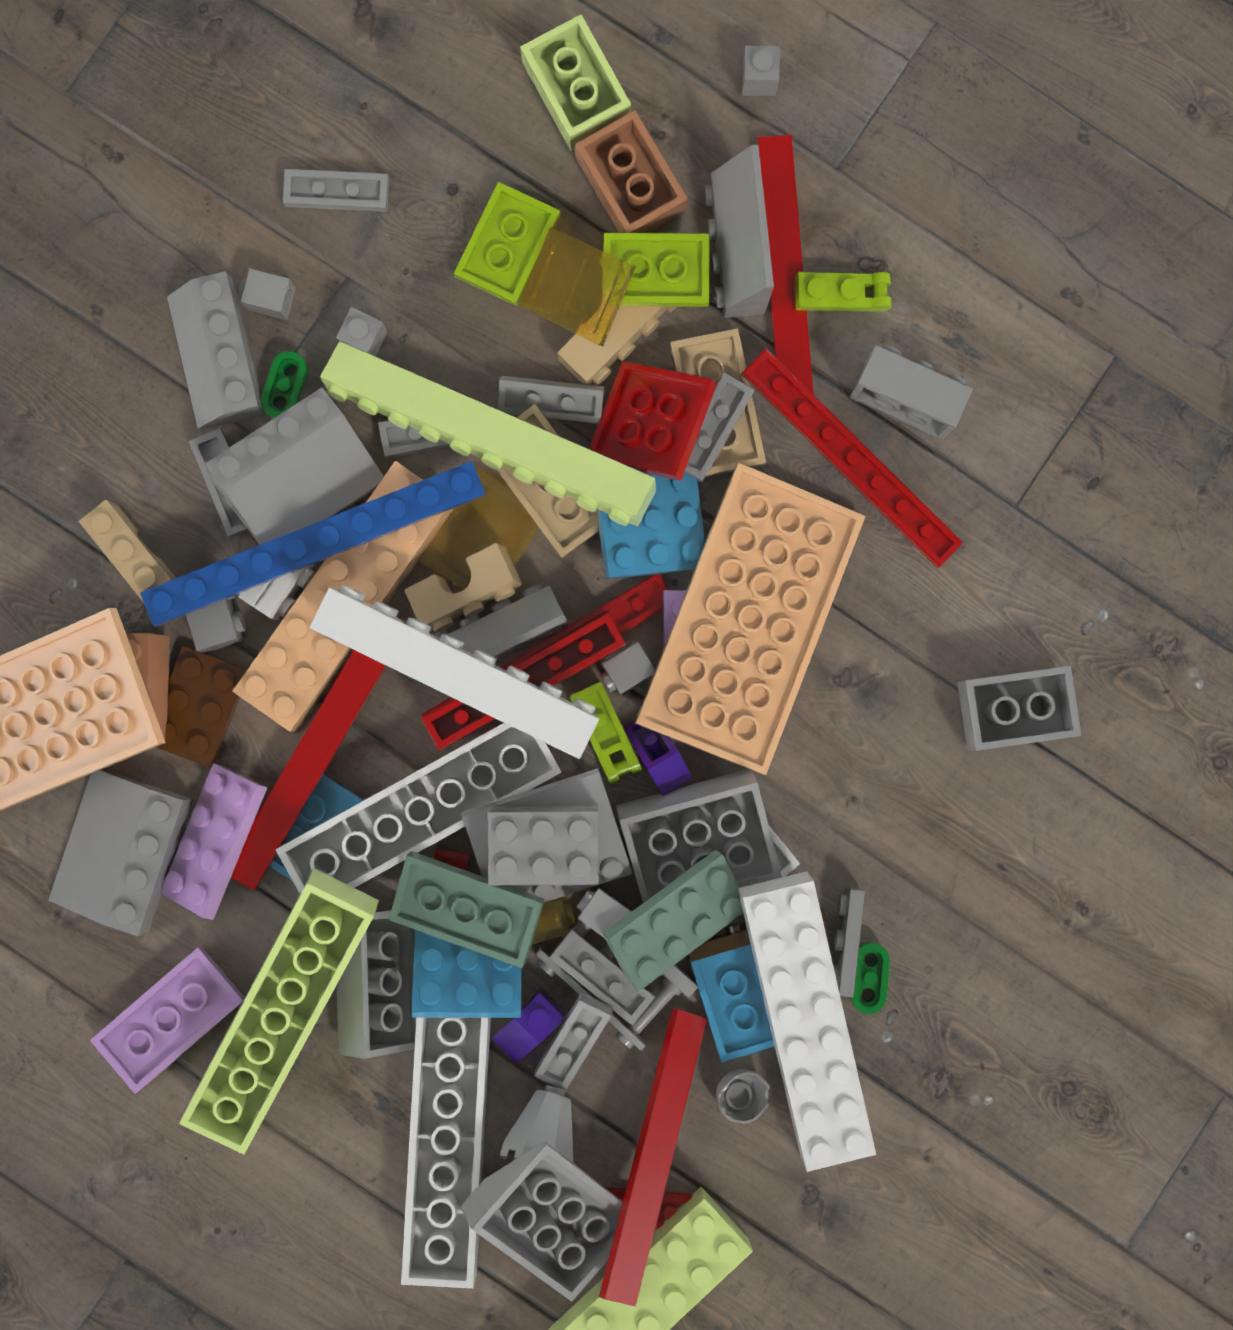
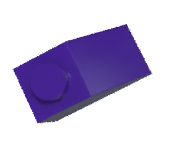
(659, 757)
(538, 1019)

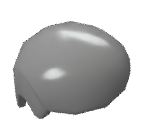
(742, 1096)

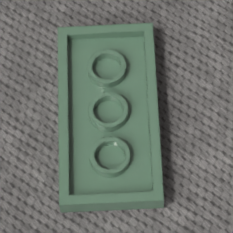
(466, 910)
(675, 921)

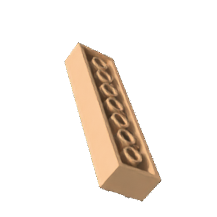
(302, 663)

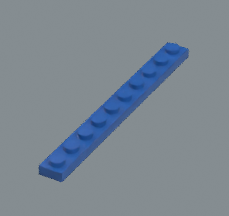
(312, 544)

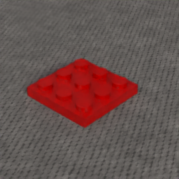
(653, 419)

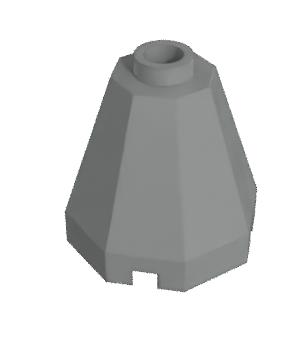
(543, 1119)

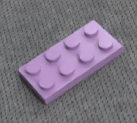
(213, 841)
(167, 1019)

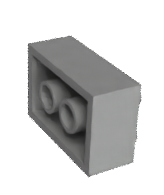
(911, 391)
(1019, 708)
(543, 845)

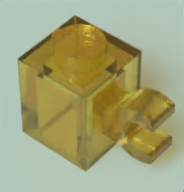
(554, 920)

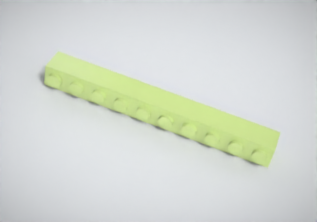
(489, 434)

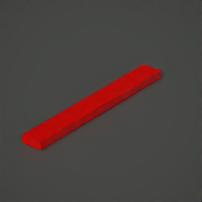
(783, 227)
(851, 458)
(625, 610)
(306, 767)
(653, 1158)

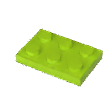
(506, 243)
(668, 269)

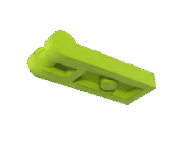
(842, 291)
(608, 734)

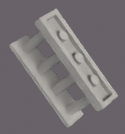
(675, 983)

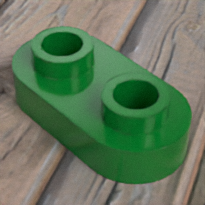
(284, 387)
(871, 977)

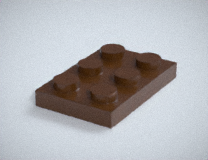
(200, 705)

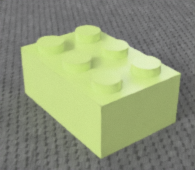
(574, 80)

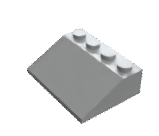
(740, 236)
(295, 469)
(575, 790)
(690, 822)
(120, 852)
(547, 1218)

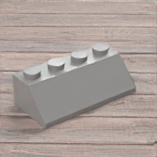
(215, 351)
(512, 624)
(377, 992)

